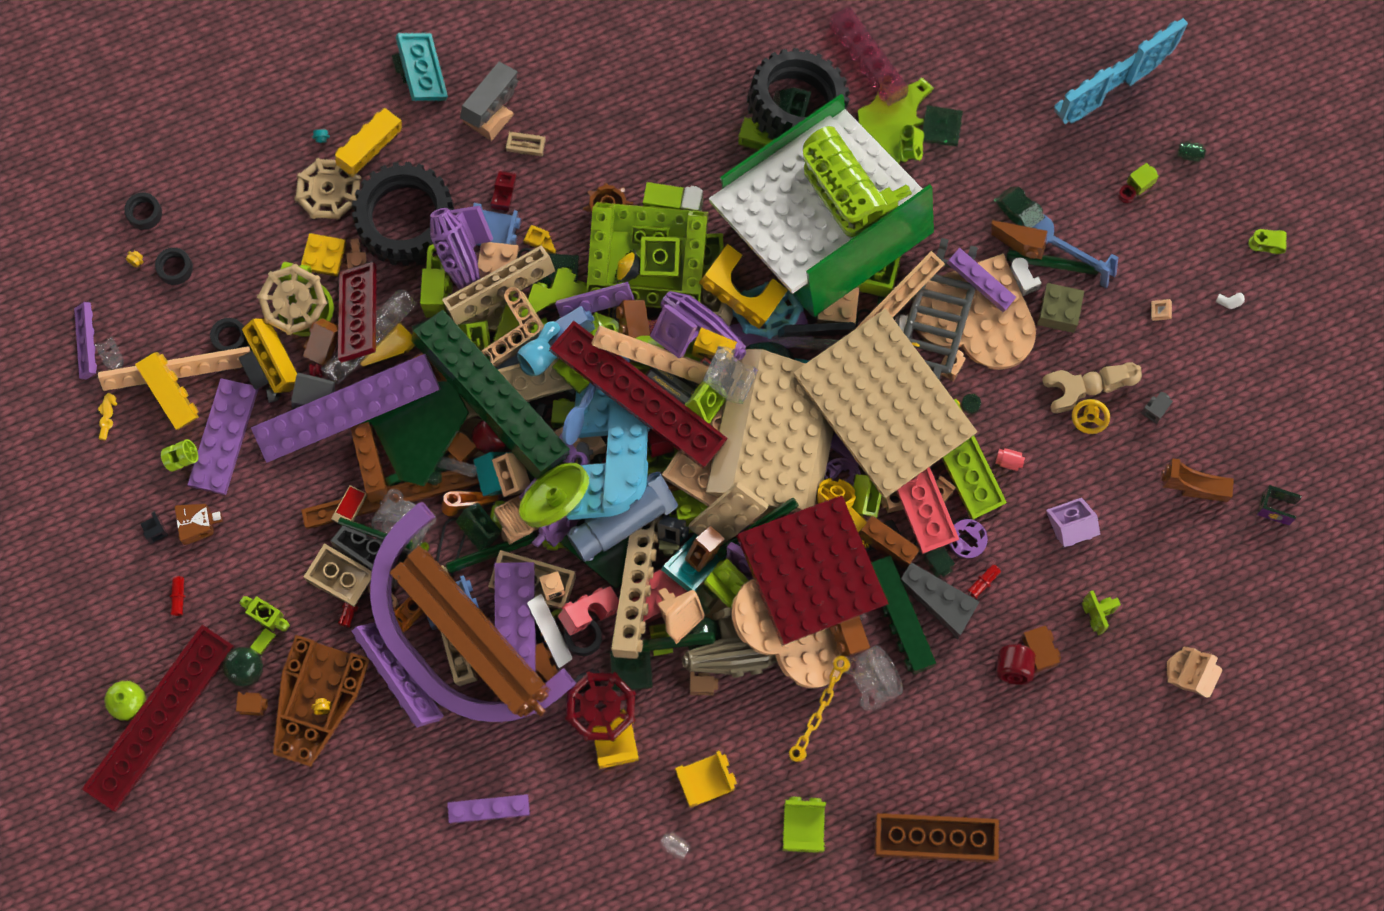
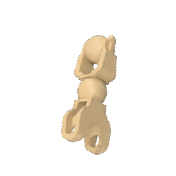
(1092, 383)

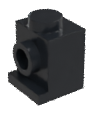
(672, 530)

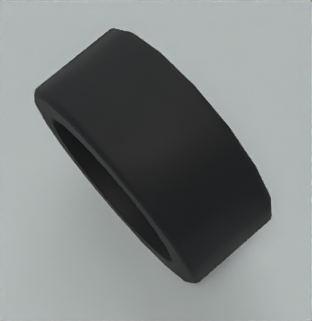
(139, 198)
(169, 253)
(222, 324)
(253, 370)
(588, 650)

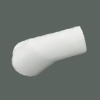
(1231, 302)

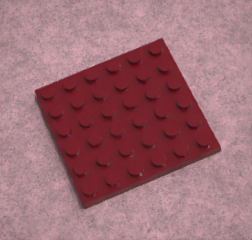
(812, 570)

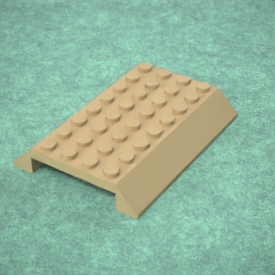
(774, 438)

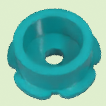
(320, 135)

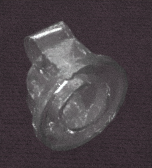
(391, 510)
(875, 677)

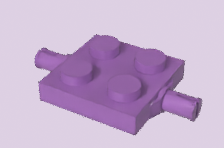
(554, 532)

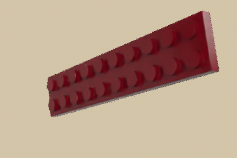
(639, 395)
(158, 718)

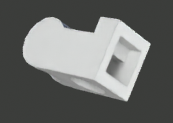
(1023, 277)

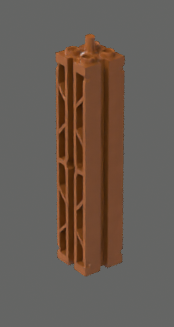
(471, 633)

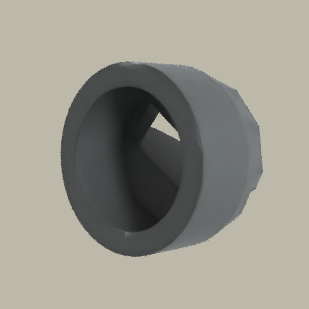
(271, 395)

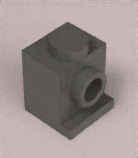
(1157, 407)

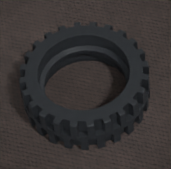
(797, 66)
(381, 184)

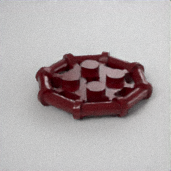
(593, 697)

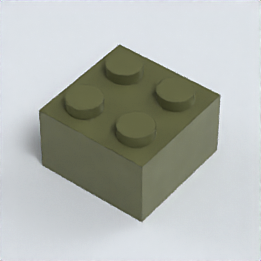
(1060, 307)

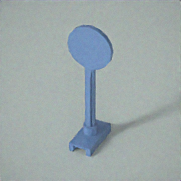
(1105, 268)
(575, 418)

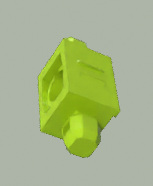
(276, 620)

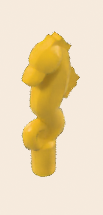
(106, 410)

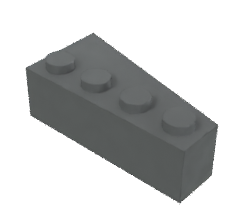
(490, 95)
(362, 548)
(940, 599)

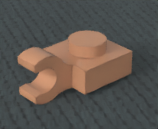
(357, 257)

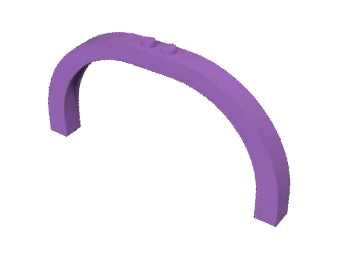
(407, 655)

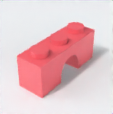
(601, 602)

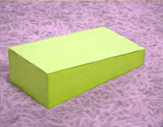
(263, 641)

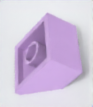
(1073, 522)

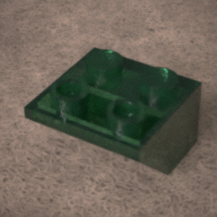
(793, 101)

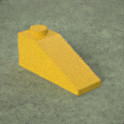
(393, 344)

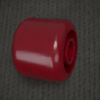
(485, 439)
(1016, 664)

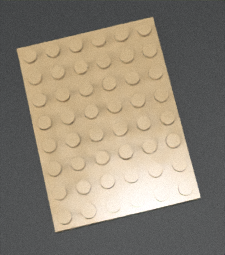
(884, 403)

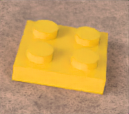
(324, 254)

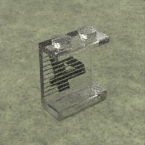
(729, 375)

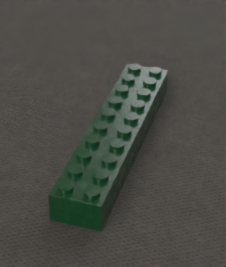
(490, 394)

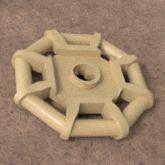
(320, 196)
(281, 301)

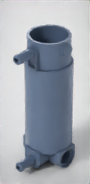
(605, 532)

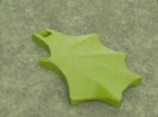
(886, 121)

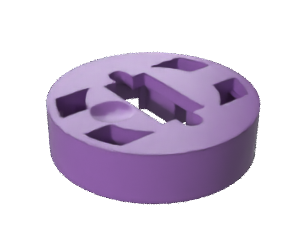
(844, 464)
(961, 545)

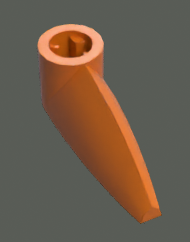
(463, 499)

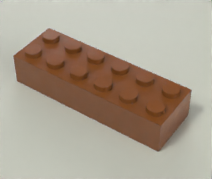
(936, 837)

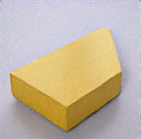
(537, 237)

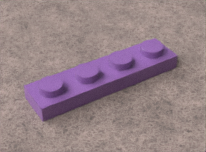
(981, 280)
(596, 300)
(85, 340)
(488, 808)

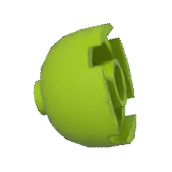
(124, 700)

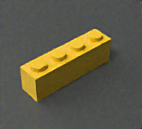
(368, 142)
(270, 355)
(167, 391)

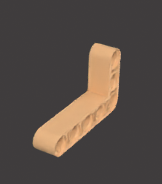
(523, 329)

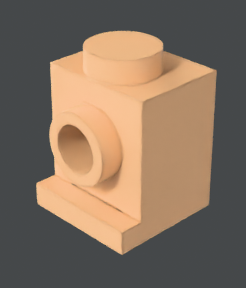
(956, 367)

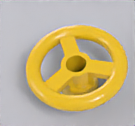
(1092, 408)

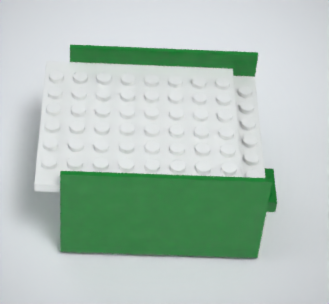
(793, 230)

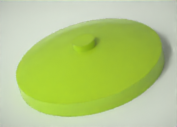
(554, 495)

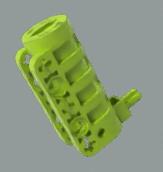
(846, 183)

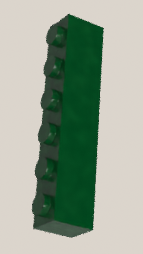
(903, 618)

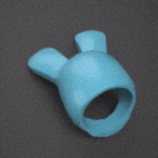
(537, 351)

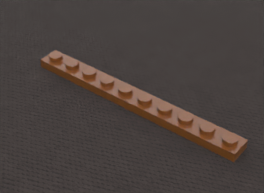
(451, 481)

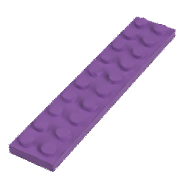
(345, 408)

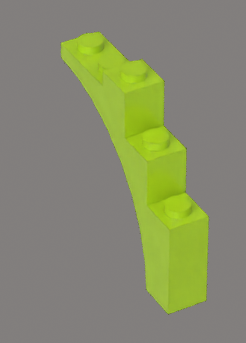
(540, 298)

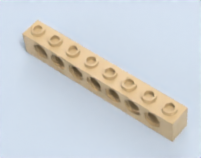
(630, 647)

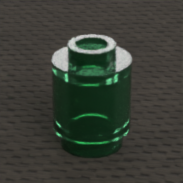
(1191, 151)

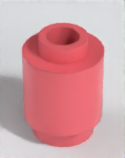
(1010, 459)

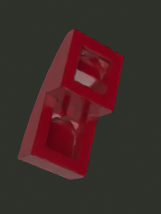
(503, 191)

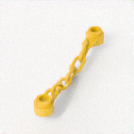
(844, 668)

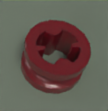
(1131, 190)
(315, 370)

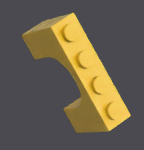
(718, 282)

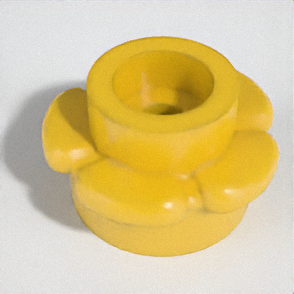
(134, 258)
(321, 706)

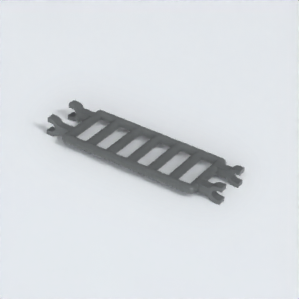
(961, 320)

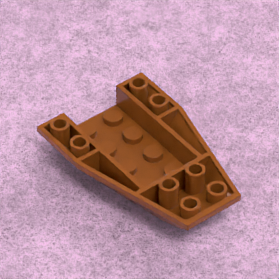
(308, 675)

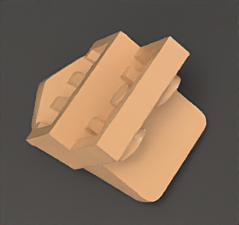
(509, 518)
(680, 613)
(1193, 671)

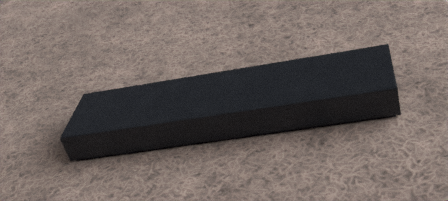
(816, 329)

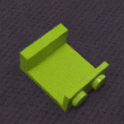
(804, 825)

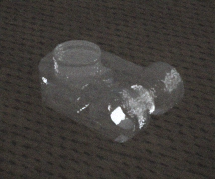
(113, 358)

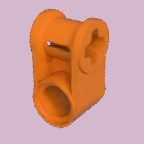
(406, 615)

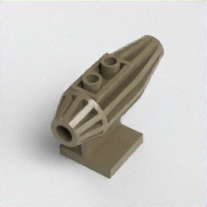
(727, 654)

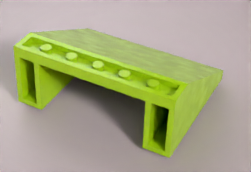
(620, 229)

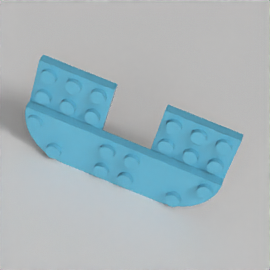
(1092, 92)
(625, 473)

